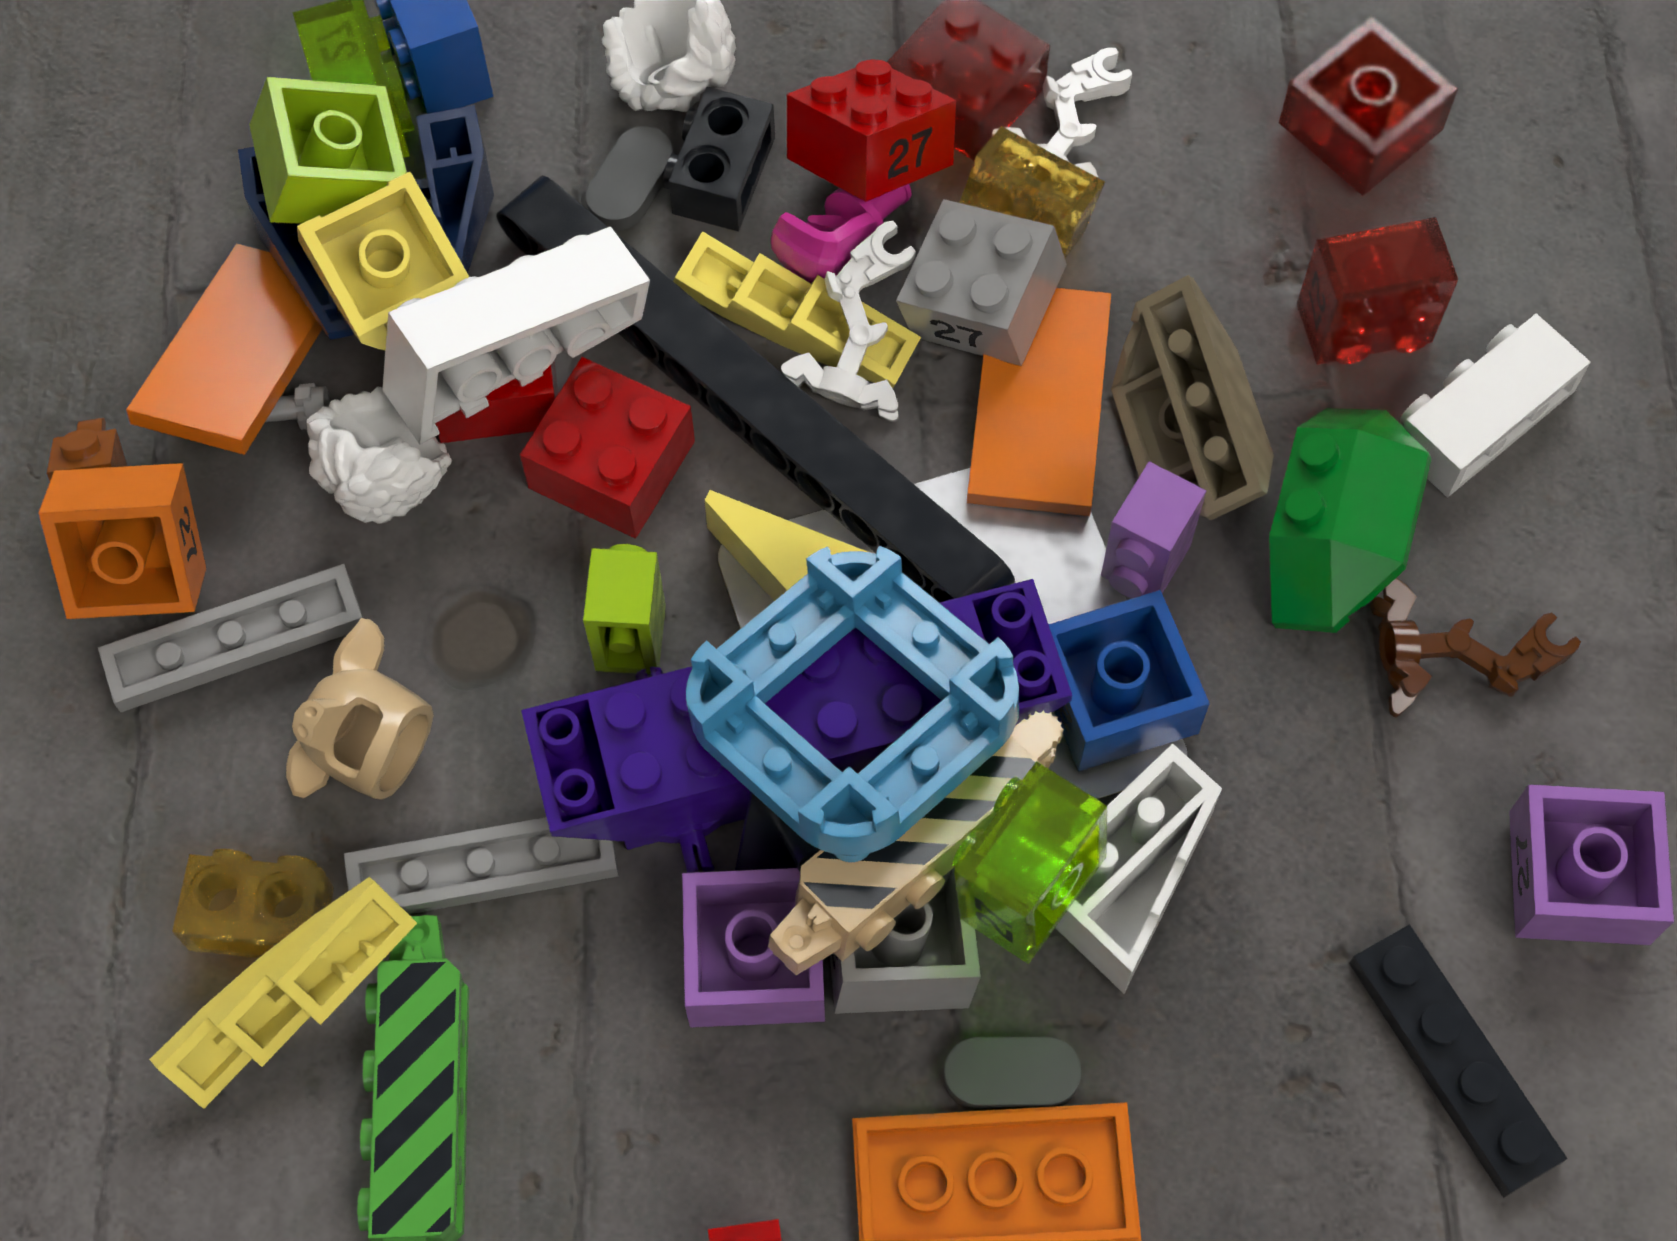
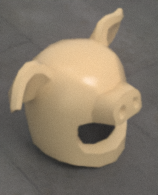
(358, 724)

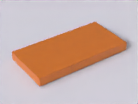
(229, 356)
(1043, 417)
(997, 1175)

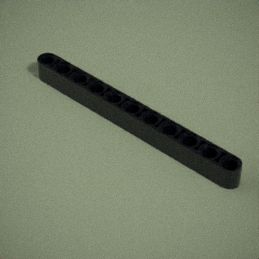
(775, 415)

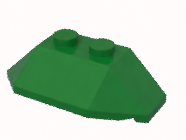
(1343, 516)

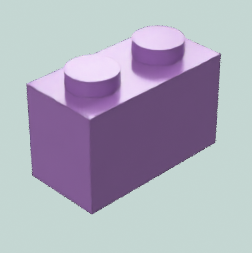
(1151, 532)

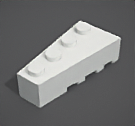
(507, 326)

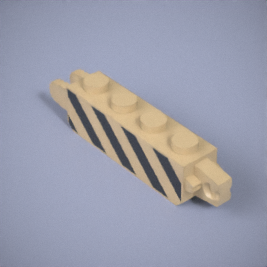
(855, 902)

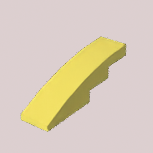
(787, 308)
(282, 989)

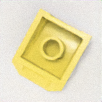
(381, 256)

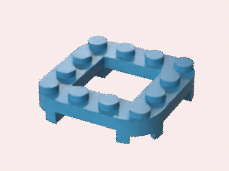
(845, 809)

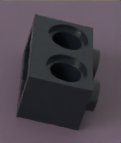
(730, 160)

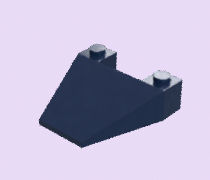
(455, 189)

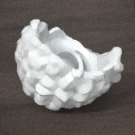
(668, 52)
(372, 458)

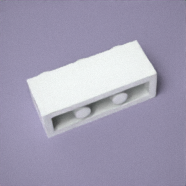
(1494, 400)

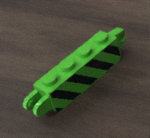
(417, 1093)

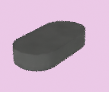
(629, 177)
(1011, 1073)

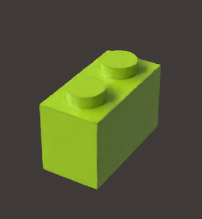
(624, 609)

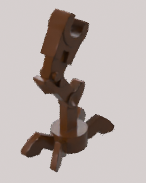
(1403, 648)

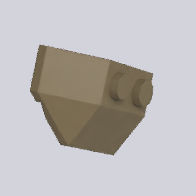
(1191, 400)

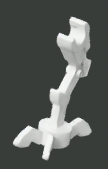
(1085, 82)
(841, 384)

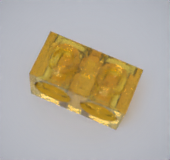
(1034, 185)
(249, 922)

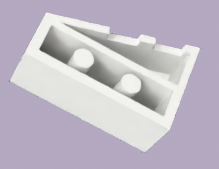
(1149, 845)

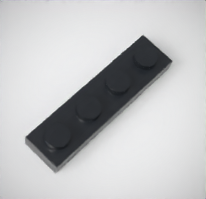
(1457, 1061)

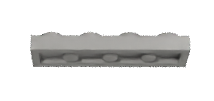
(230, 638)
(481, 865)

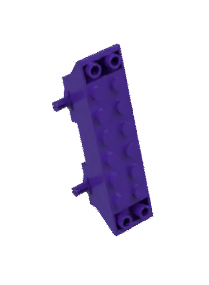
(635, 773)

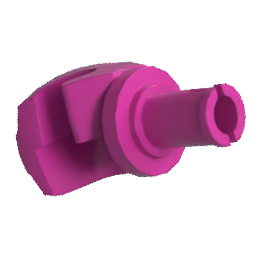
(828, 239)

